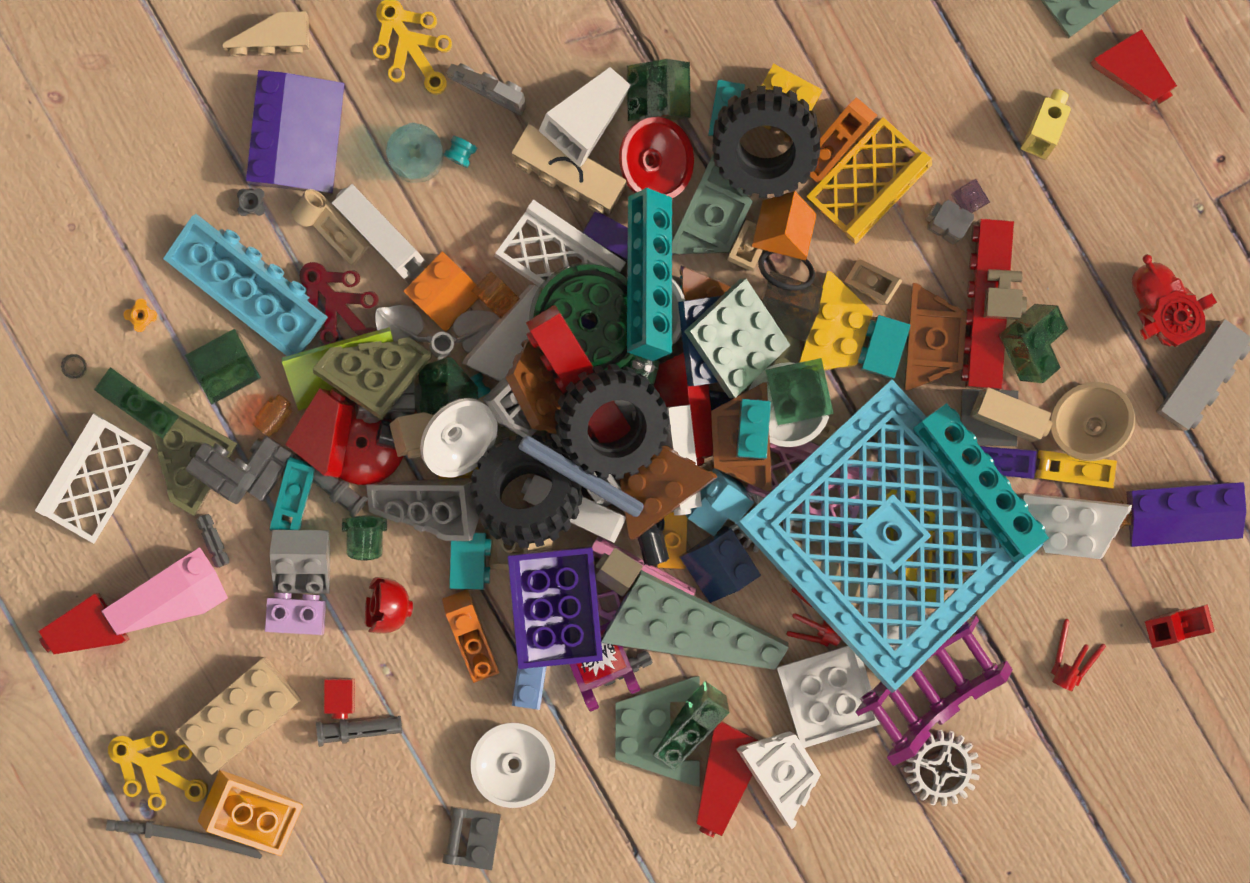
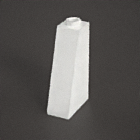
(583, 117)
(380, 233)
(503, 341)
(681, 439)
(591, 515)

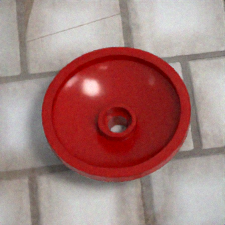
(668, 155)
(369, 463)

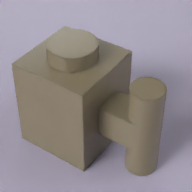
(1003, 301)
(617, 571)

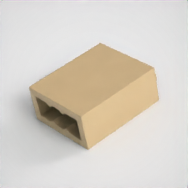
(1011, 415)

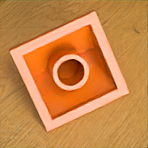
(785, 226)

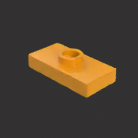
(675, 538)

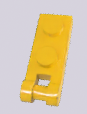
(1071, 470)

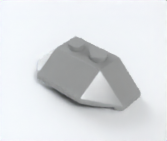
(507, 409)

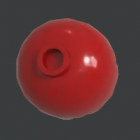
(387, 607)

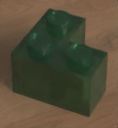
(1030, 342)

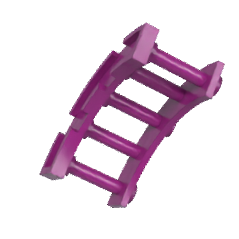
(941, 708)

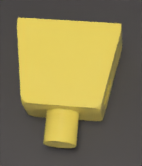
(1047, 125)

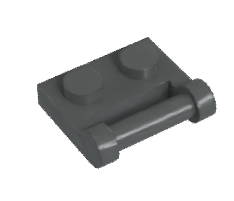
(481, 839)

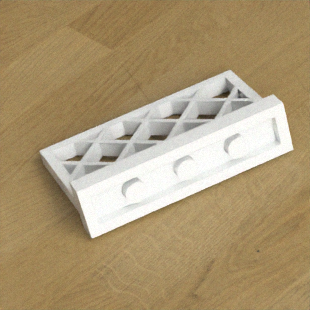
(560, 232)
(71, 467)

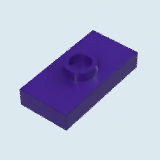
(1013, 461)

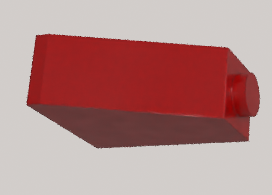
(1137, 69)
(323, 432)
(81, 629)

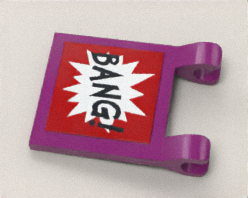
(597, 673)

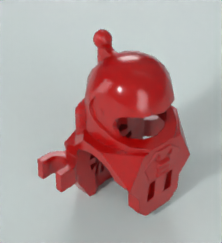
(1165, 305)

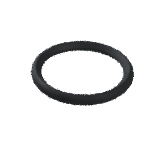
(782, 285)

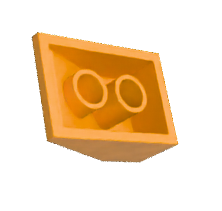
(249, 813)

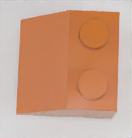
(442, 291)

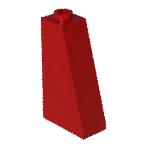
(673, 389)
(724, 779)

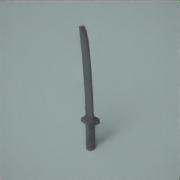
(151, 829)

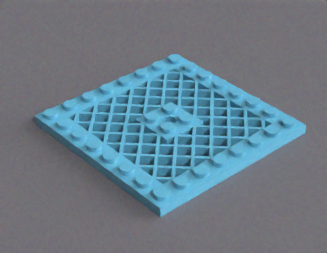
(816, 585)

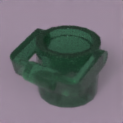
(364, 536)

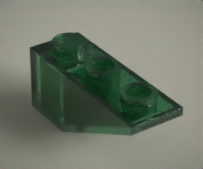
(136, 402)
(692, 725)

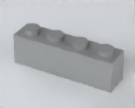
(1204, 375)

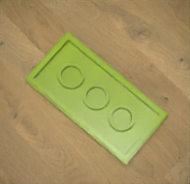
(300, 366)

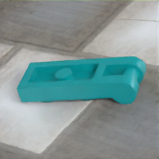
(293, 495)

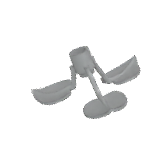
(407, 322)

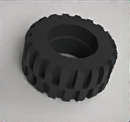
(766, 109)
(629, 451)
(528, 524)

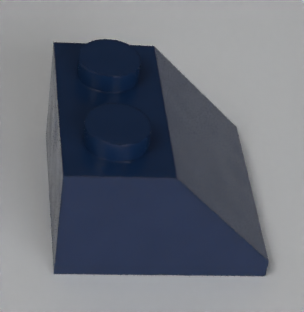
(720, 565)

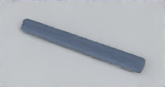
(576, 474)

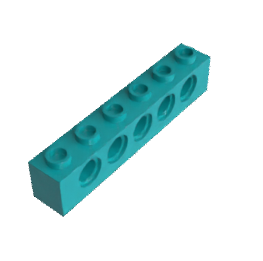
(649, 275)
(966, 479)

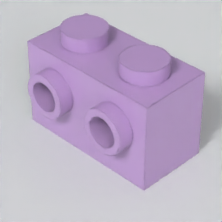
(295, 615)

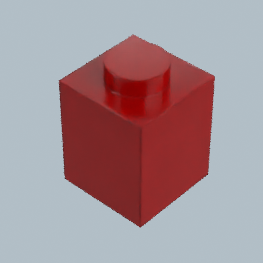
(339, 697)

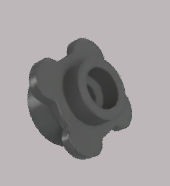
(244, 197)

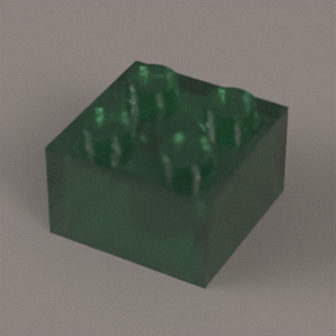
(799, 392)

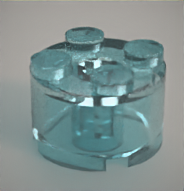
(414, 137)

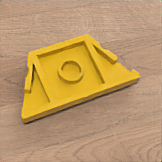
(838, 328)

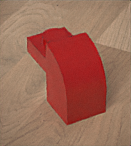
(1179, 625)

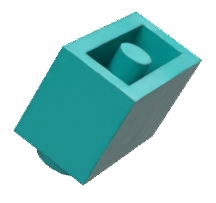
(884, 346)
(753, 429)
(468, 563)

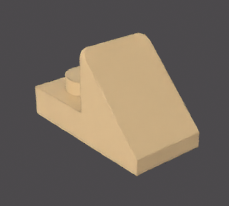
(742, 251)
(873, 281)

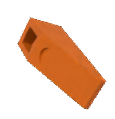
(470, 635)

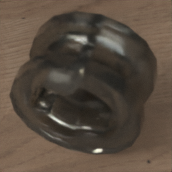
(65, 368)

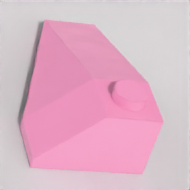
(177, 592)

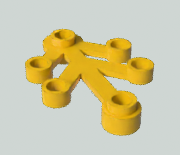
(409, 42)
(153, 767)

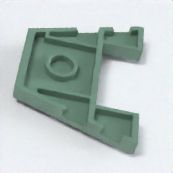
(644, 722)

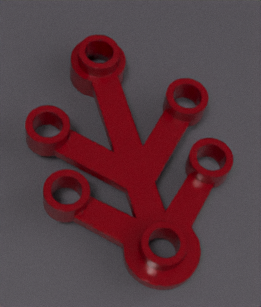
(336, 301)

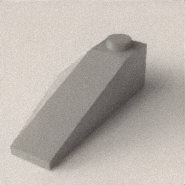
(428, 505)

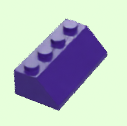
(1187, 514)

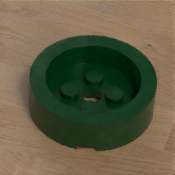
(594, 290)

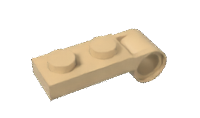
(334, 227)

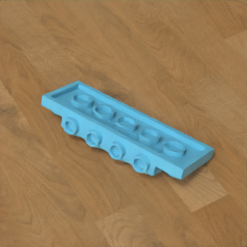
(246, 285)

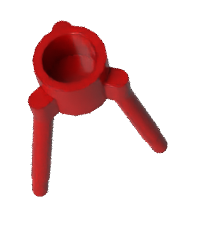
(827, 634)
(1069, 676)

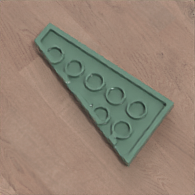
(675, 622)

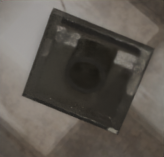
(792, 310)

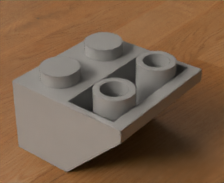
(300, 561)

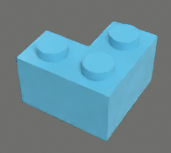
(721, 500)

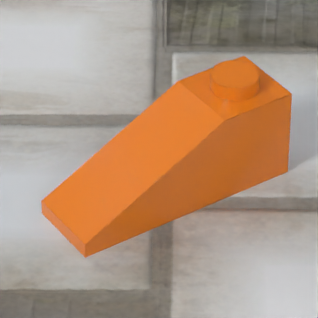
(842, 136)

